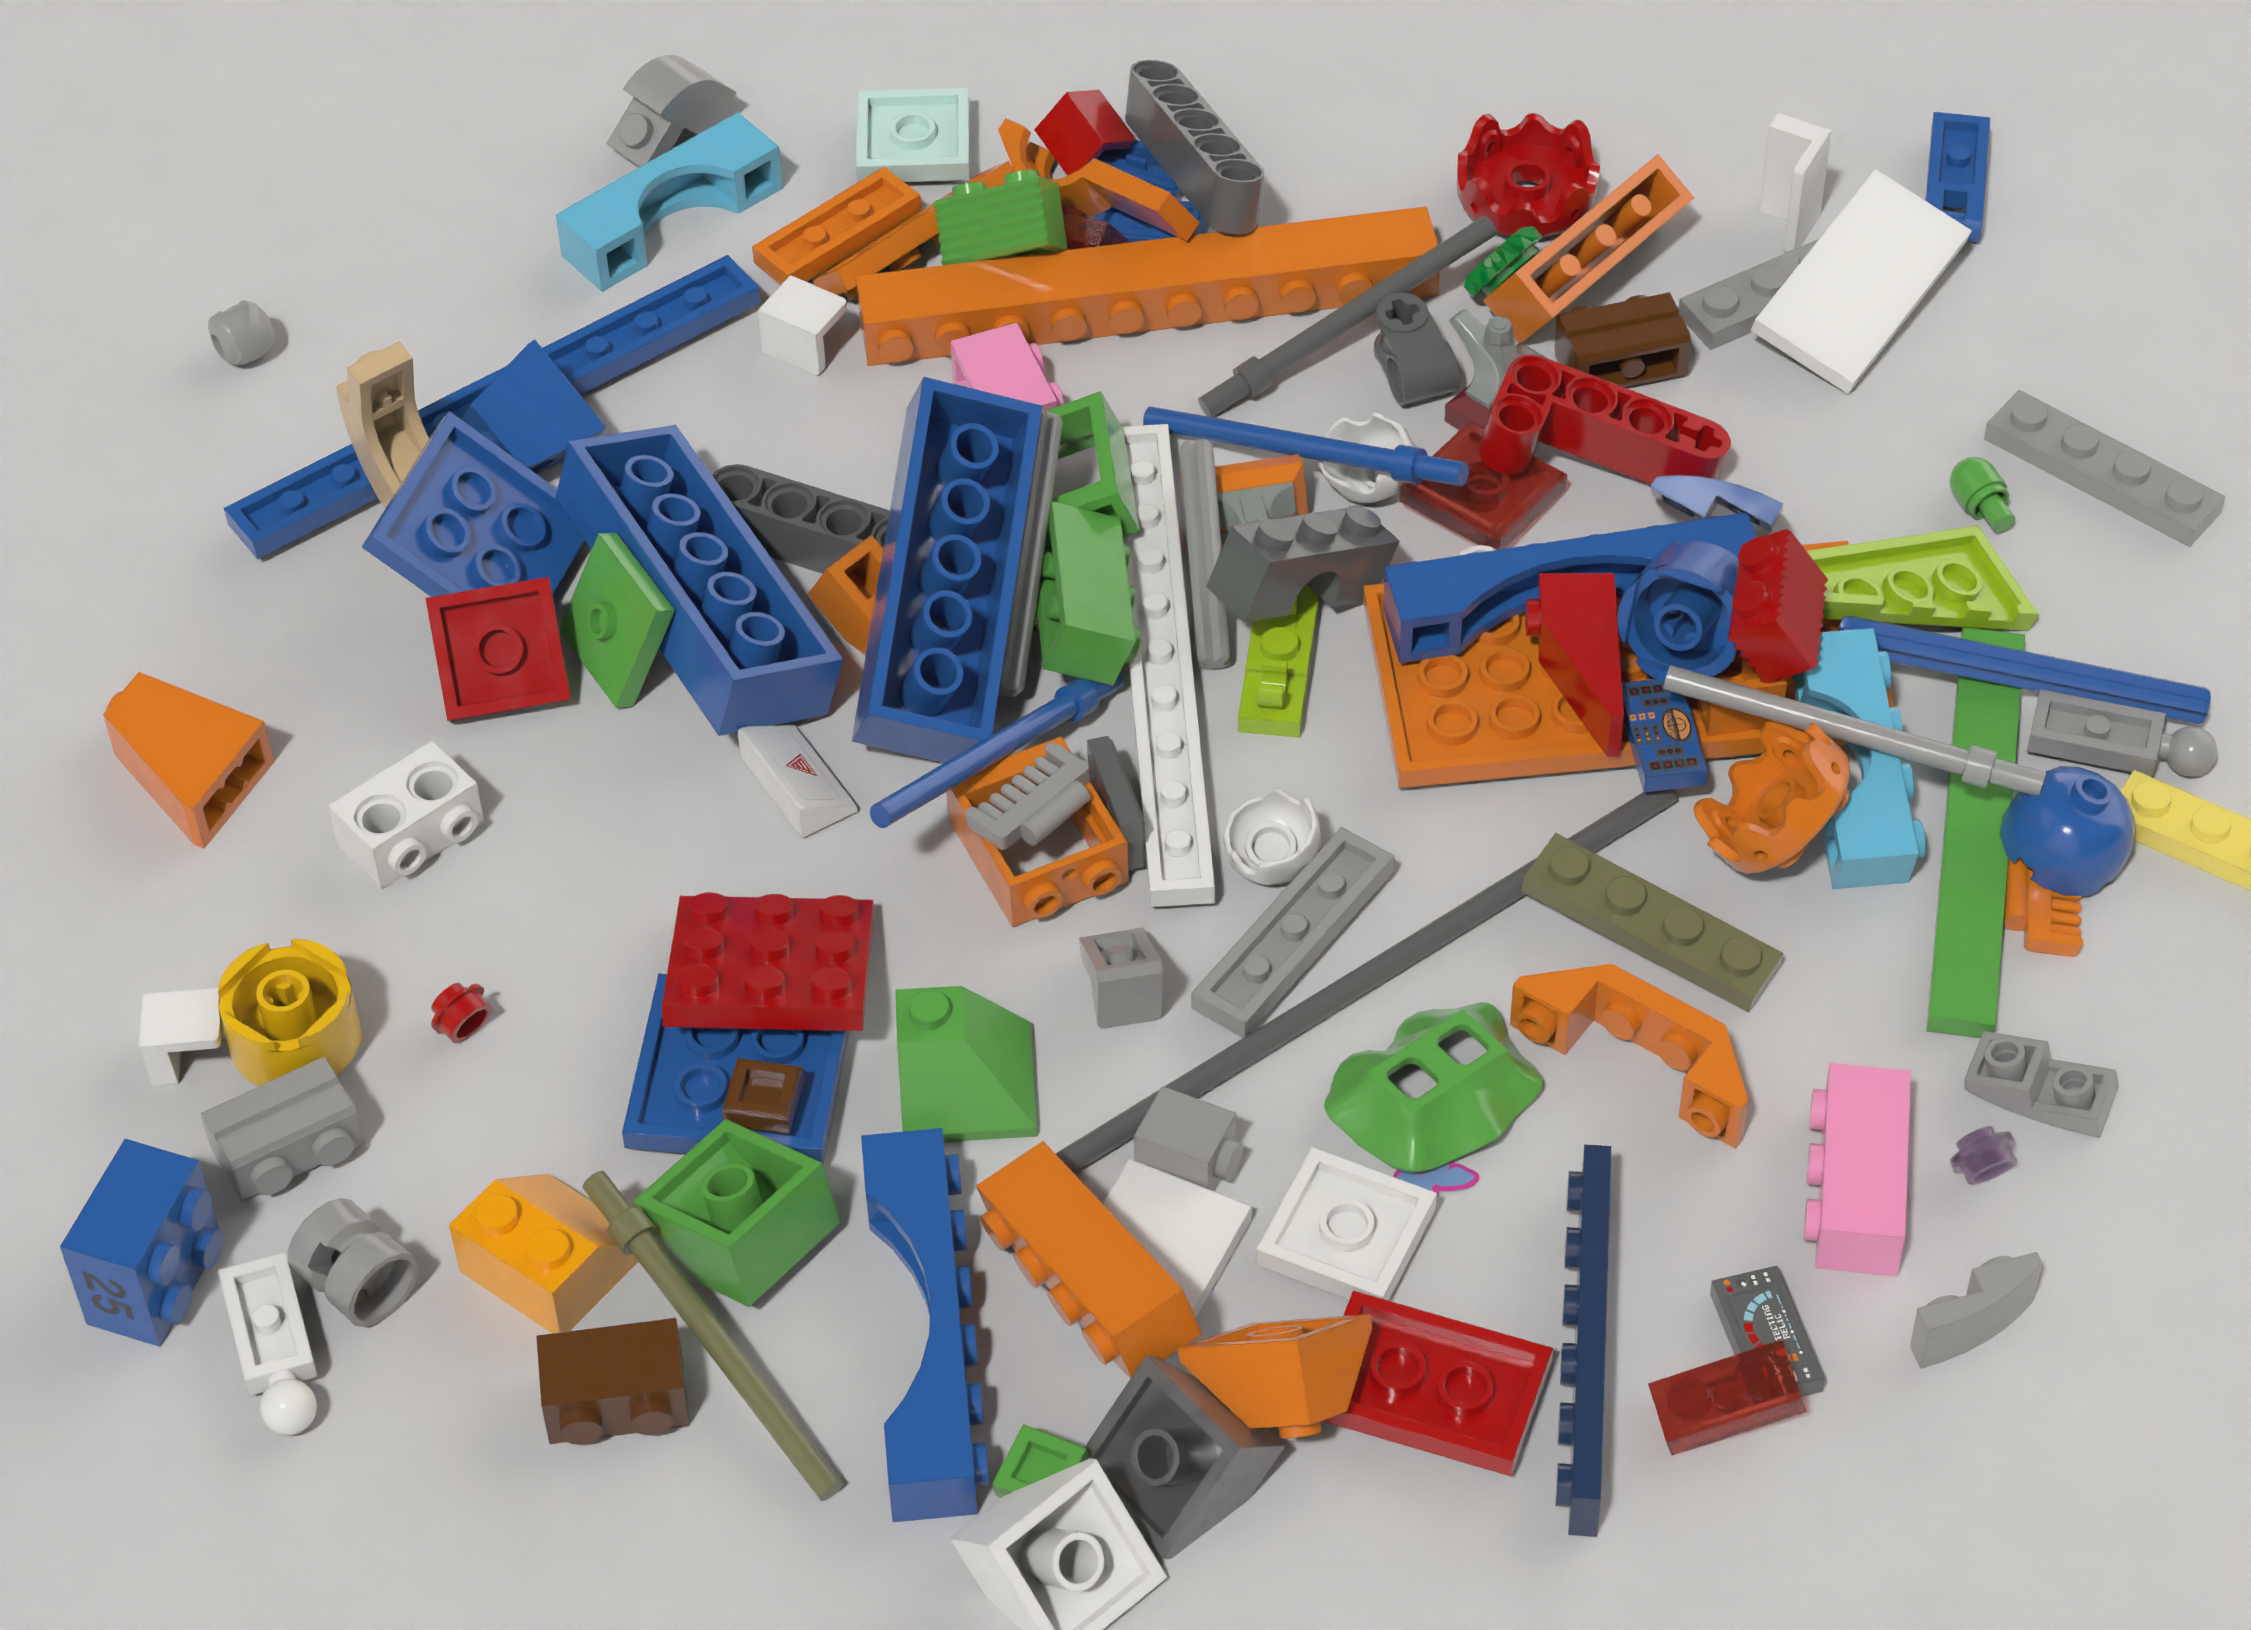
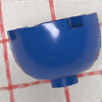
(2071, 832)

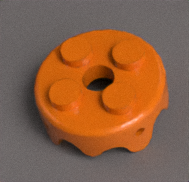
(1777, 799)

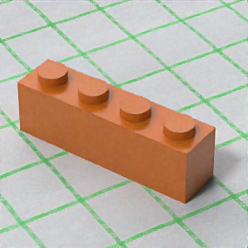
(1589, 248)
(1086, 1261)

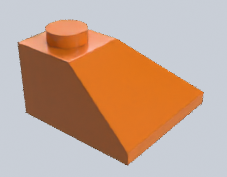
(1283, 1370)

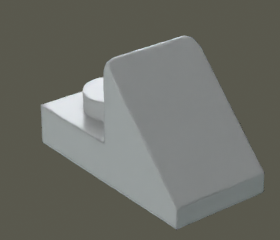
(1123, 977)

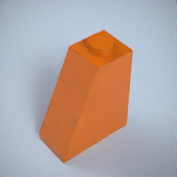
(187, 752)

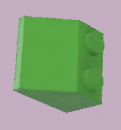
(741, 1210)

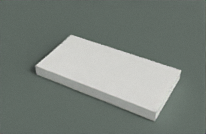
(1861, 281)

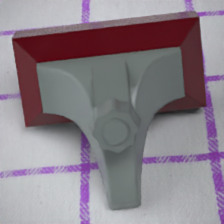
(1492, 353)

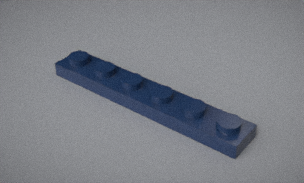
(1584, 1361)

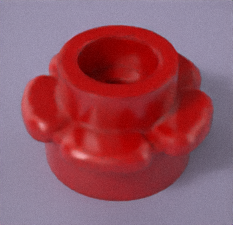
(460, 1011)

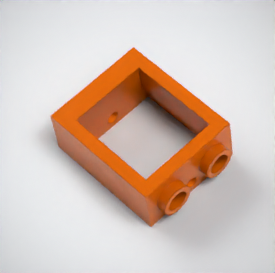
(1057, 883)

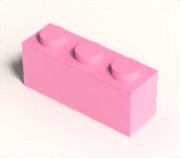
(1859, 1169)

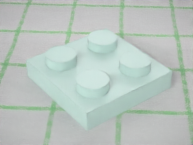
(914, 134)

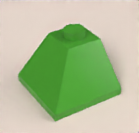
(964, 1065)

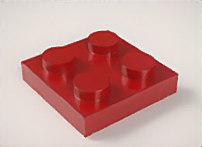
(498, 649)

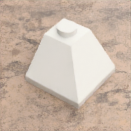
(1060, 1553)

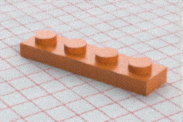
(898, 245)

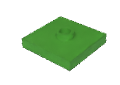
(616, 620)

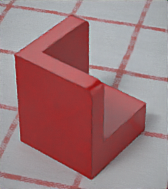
(1081, 129)

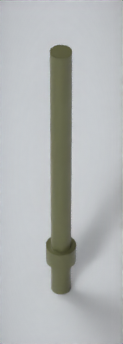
(636, 1235)

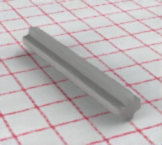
(1204, 550)

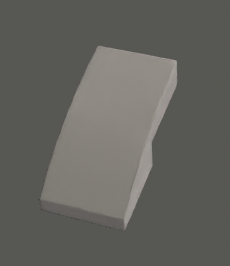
(2026, 1081)
(1994, 1300)

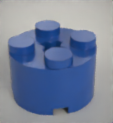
(1681, 610)

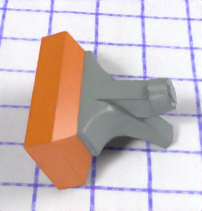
(1260, 490)

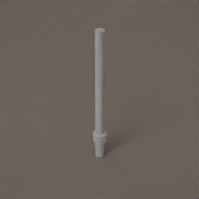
(1975, 765)

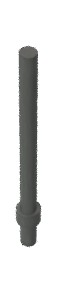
(1257, 374)

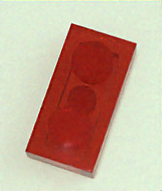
(1727, 1397)

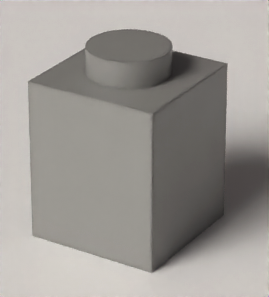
(1189, 1139)

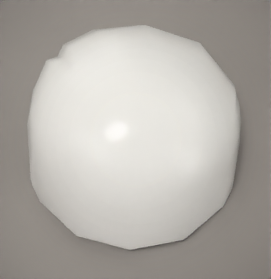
(1359, 483)
(1272, 837)

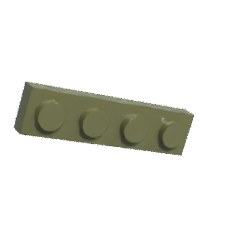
(1652, 922)

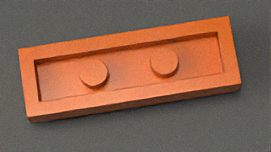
(837, 227)

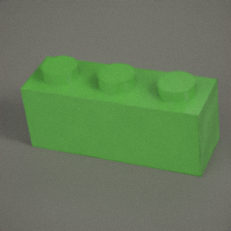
(1086, 596)

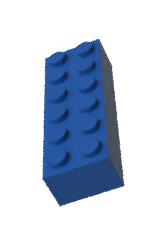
(947, 572)
(737, 623)

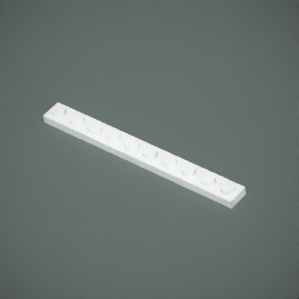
(1164, 685)

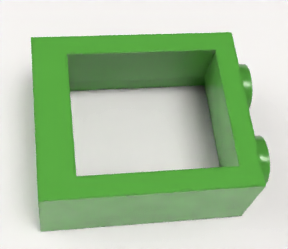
(1090, 424)

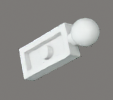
(271, 1341)

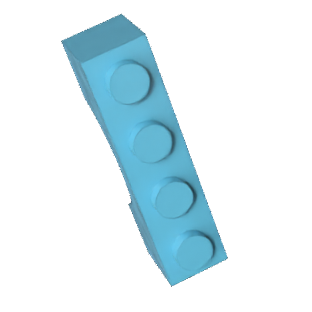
(719, 168)
(1874, 832)

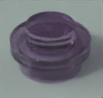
(1984, 1155)

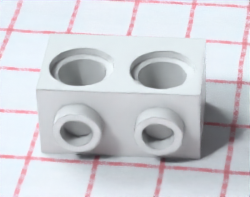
(406, 814)

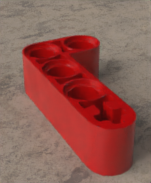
(1596, 422)

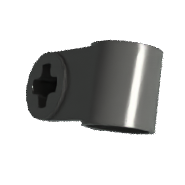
(1413, 350)

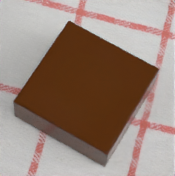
(763, 1095)

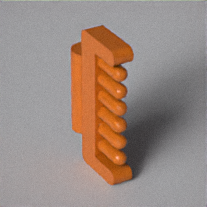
(2043, 914)

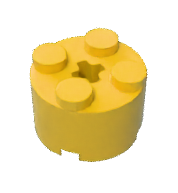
(288, 1010)

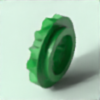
(1503, 262)

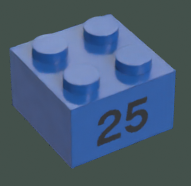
(142, 1243)

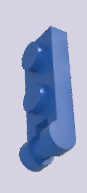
(1959, 167)

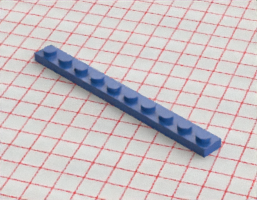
(585, 357)

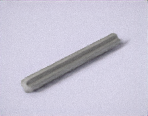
(1031, 556)

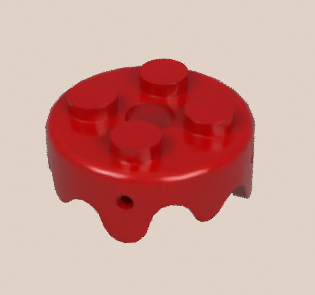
(1528, 152)

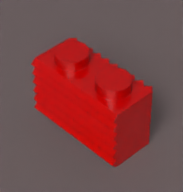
(1777, 606)

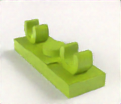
(1279, 670)

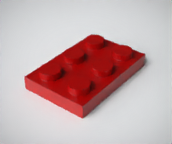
(1444, 1385)

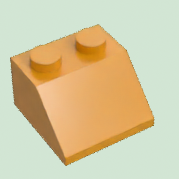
(539, 1249)

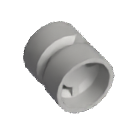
(352, 1262)

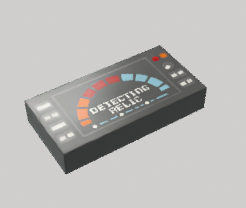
(1116, 793)
(1760, 1311)

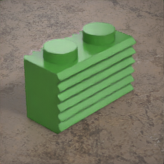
(1001, 220)

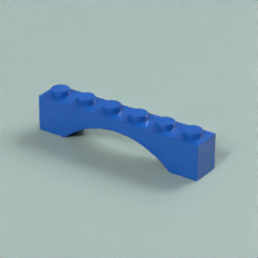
(1451, 601)
(928, 1434)

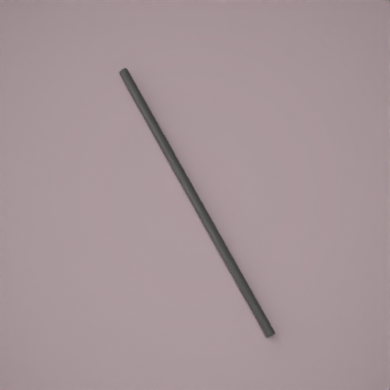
(1355, 983)

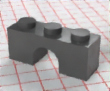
(1273, 559)

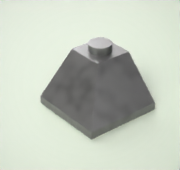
(1178, 1455)

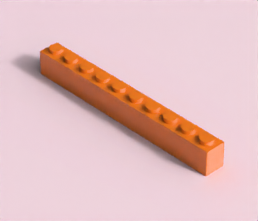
(1141, 284)

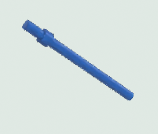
(1403, 464)
(1069, 704)

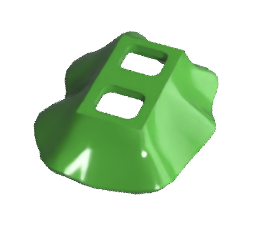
(1452, 1119)

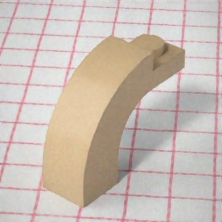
(383, 417)

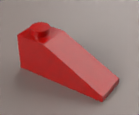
(1581, 648)

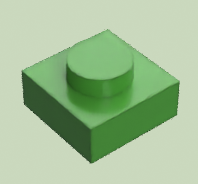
(1035, 1458)

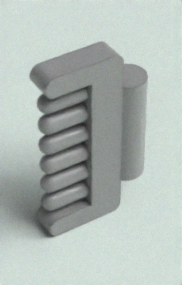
(1043, 806)

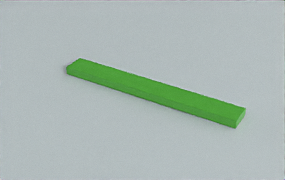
(1974, 860)

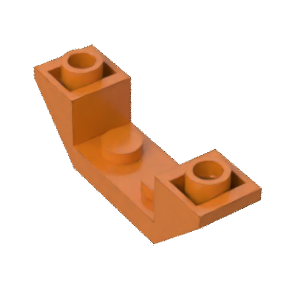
(1563, 1004)

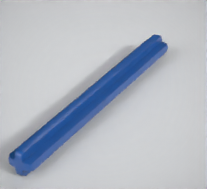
(2034, 670)

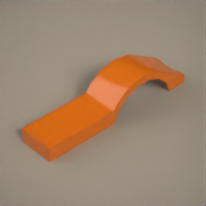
(1100, 186)

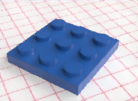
(472, 518)
(688, 1074)

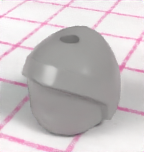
(241, 333)

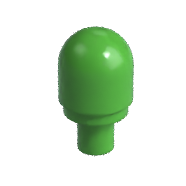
(1982, 492)

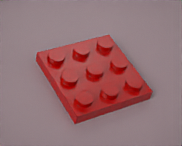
(769, 963)

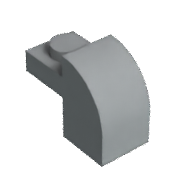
(666, 99)

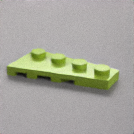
(1924, 580)

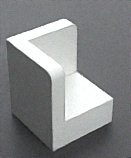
(796, 321)
(176, 1024)

